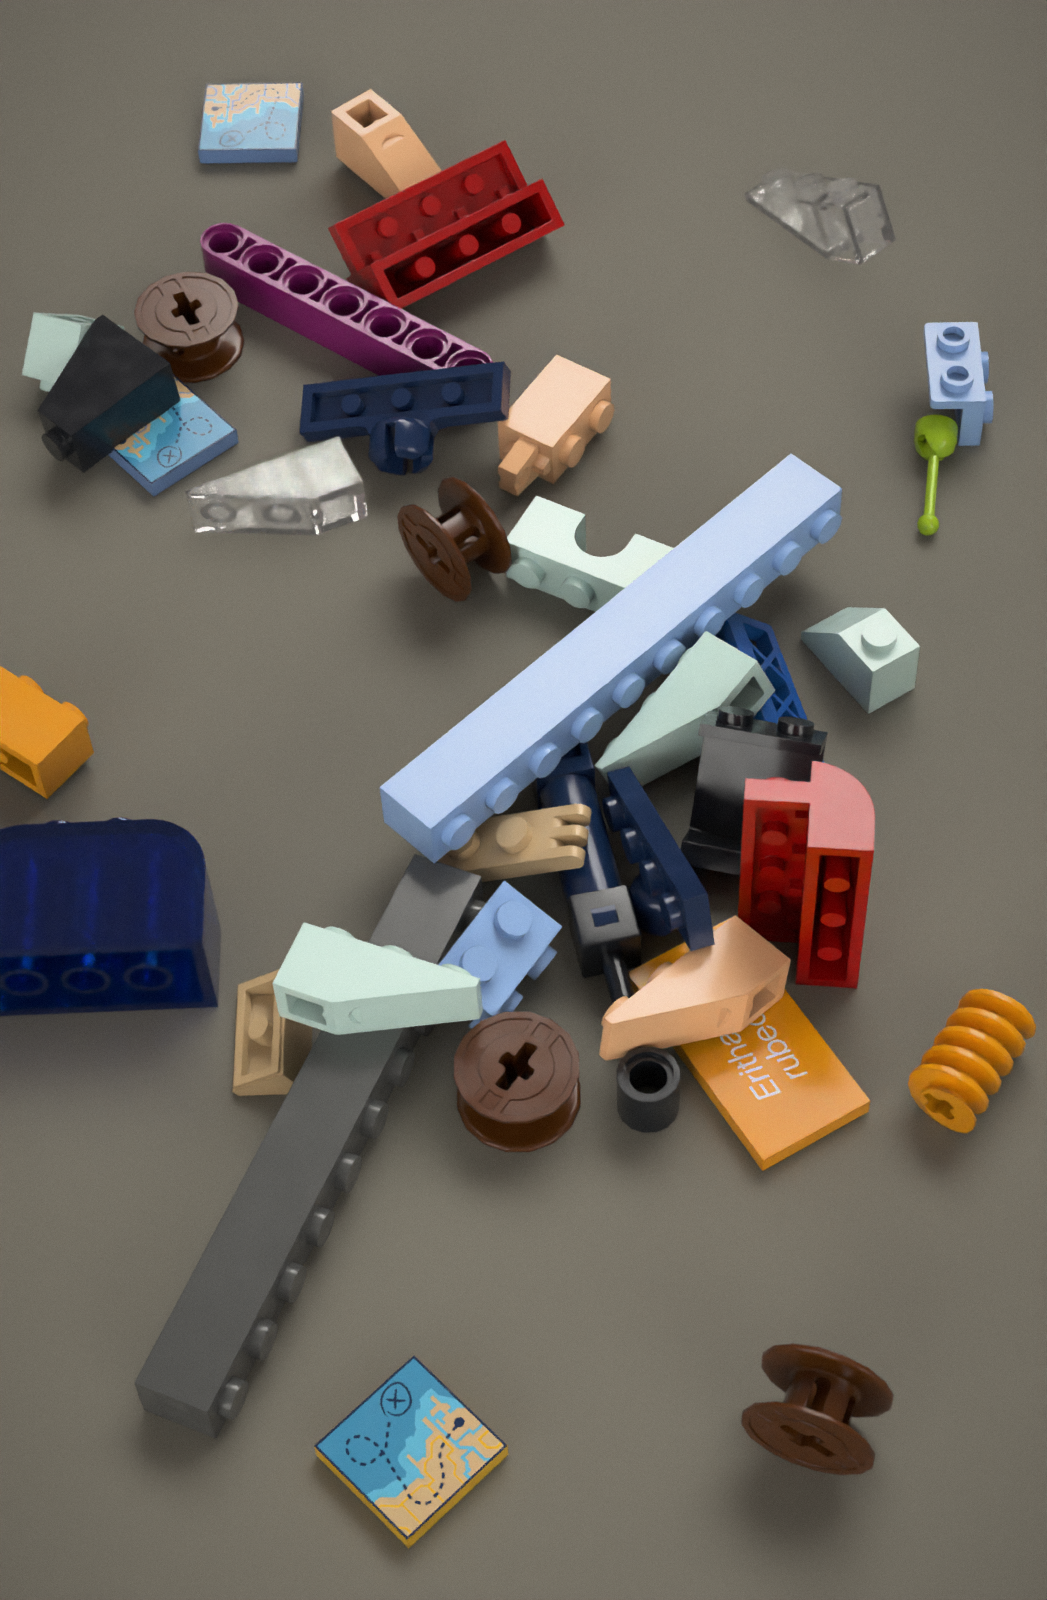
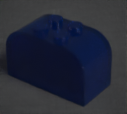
(105, 918)

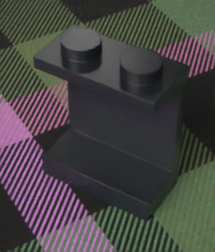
(738, 749)

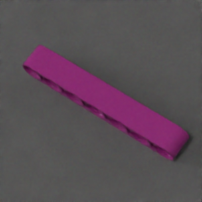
(329, 307)

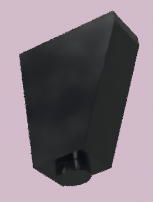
(105, 395)

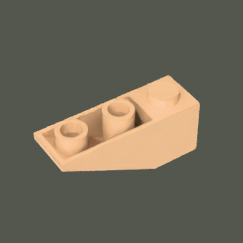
(380, 145)
(700, 994)

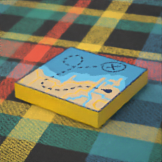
(411, 1451)

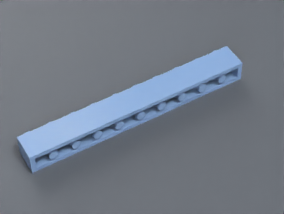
(609, 659)

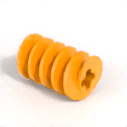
(970, 1058)

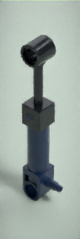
(609, 940)

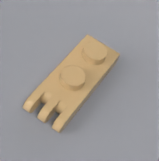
(525, 843)

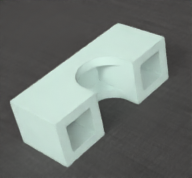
(551, 557)

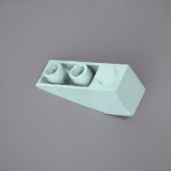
(669, 720)
(364, 987)

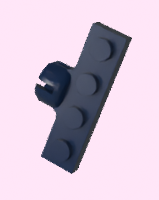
(405, 410)
(666, 889)

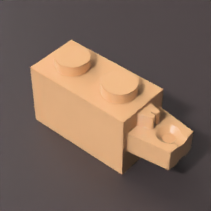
(552, 424)

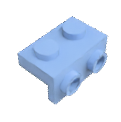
(958, 376)
(503, 946)

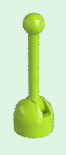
(934, 440)

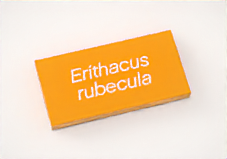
(771, 1079)

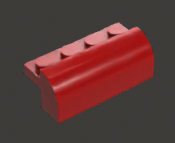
(445, 227)
(809, 869)

